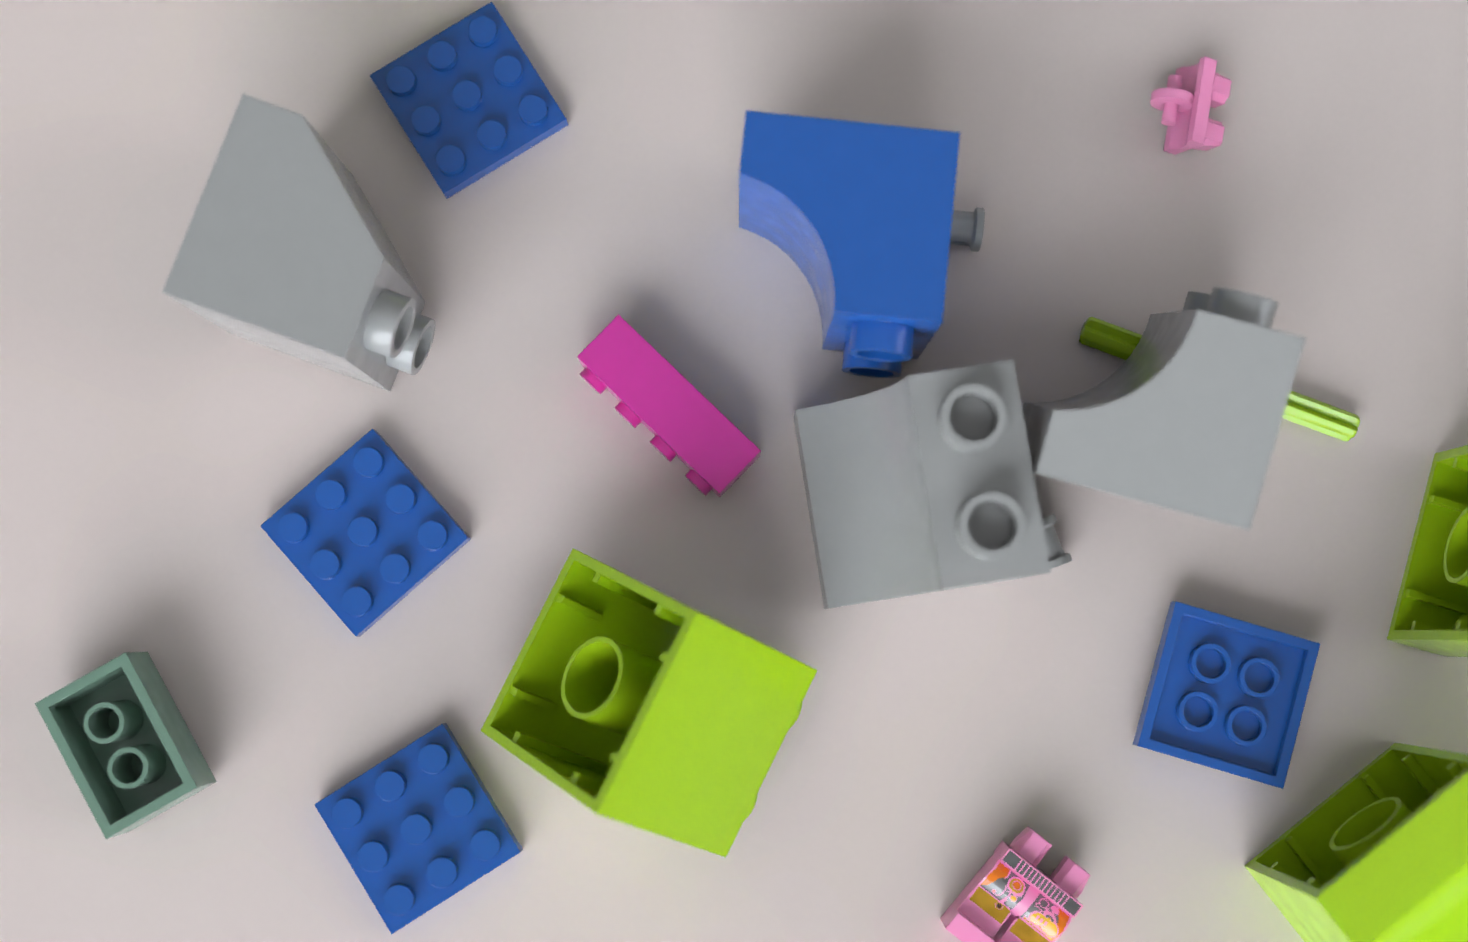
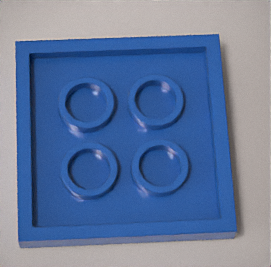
(469, 100)
(365, 532)
(1226, 694)
(418, 827)

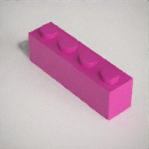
(668, 406)

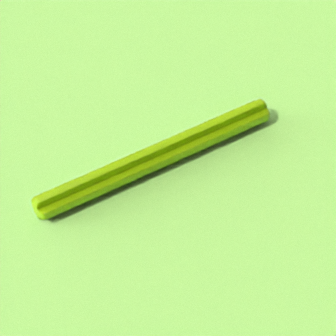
(1298, 409)

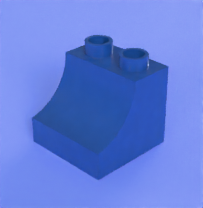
(864, 223)

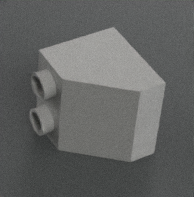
(297, 254)

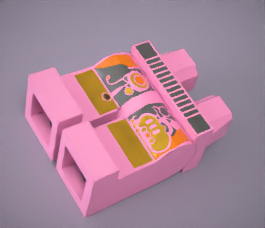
(1016, 899)

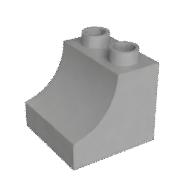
(1183, 415)
(922, 486)

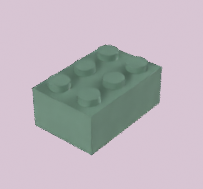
(125, 743)

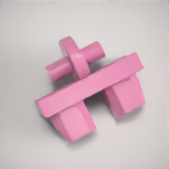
(1188, 104)

